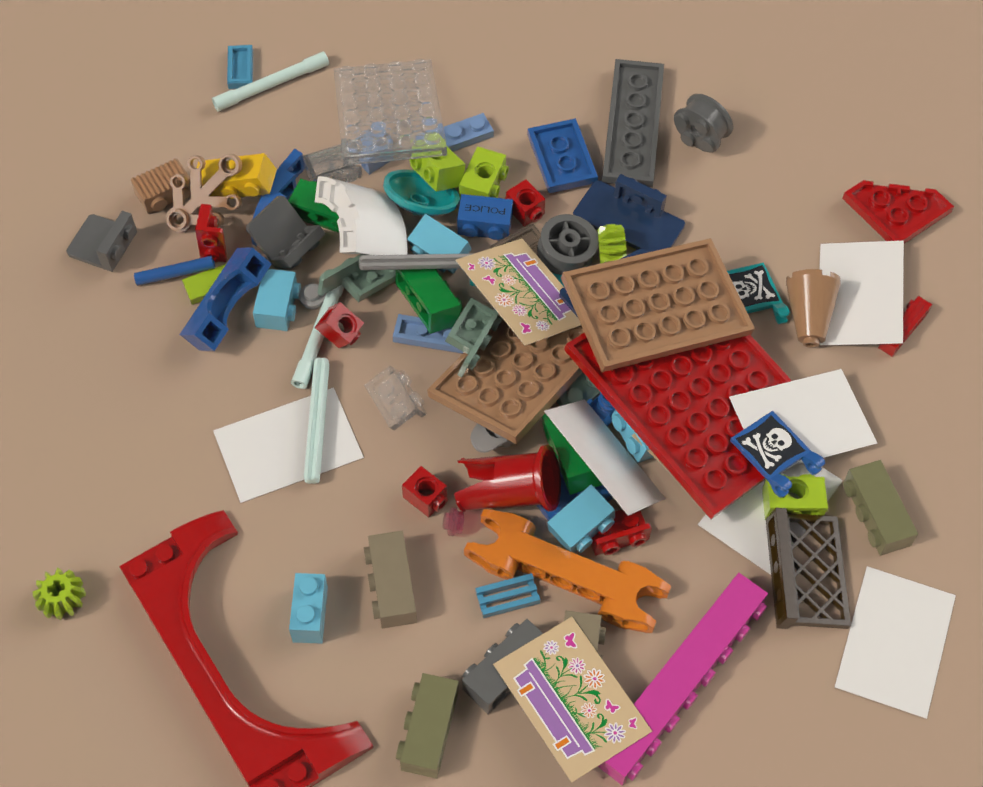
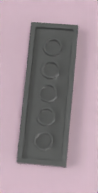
(633, 121)

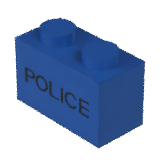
(484, 217)

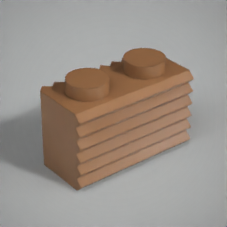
(154, 186)

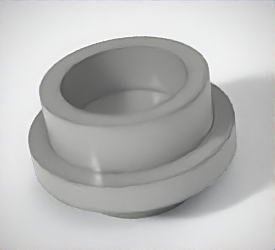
(310, 298)

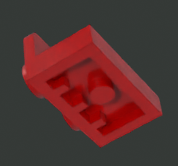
(209, 237)
(624, 532)

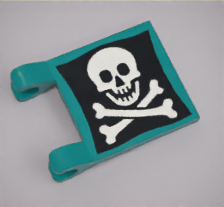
(758, 291)

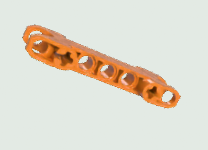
(610, 588)

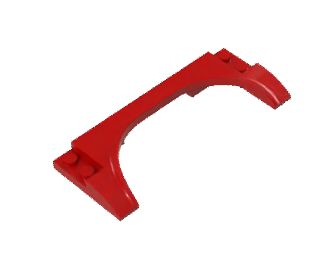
(260, 749)

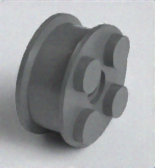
(703, 123)
(567, 243)

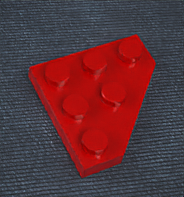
(896, 209)

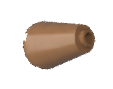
(812, 303)

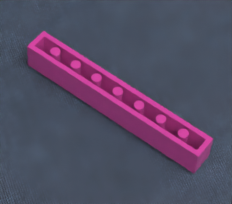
(688, 669)

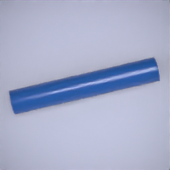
(174, 270)

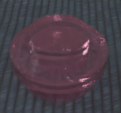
(453, 521)

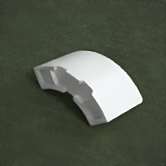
(367, 218)

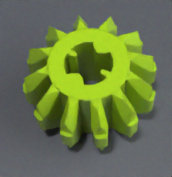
(611, 243)
(59, 593)

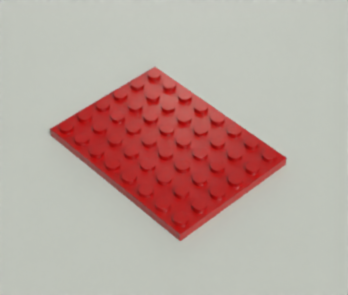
(686, 412)

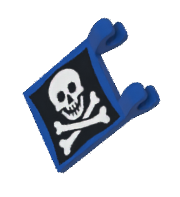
(775, 448)

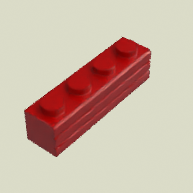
(912, 317)

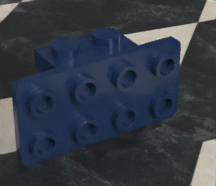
(636, 209)

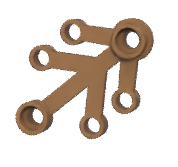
(200, 194)

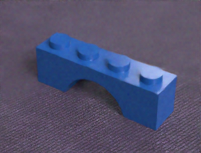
(209, 321)

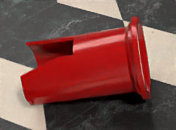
(512, 481)

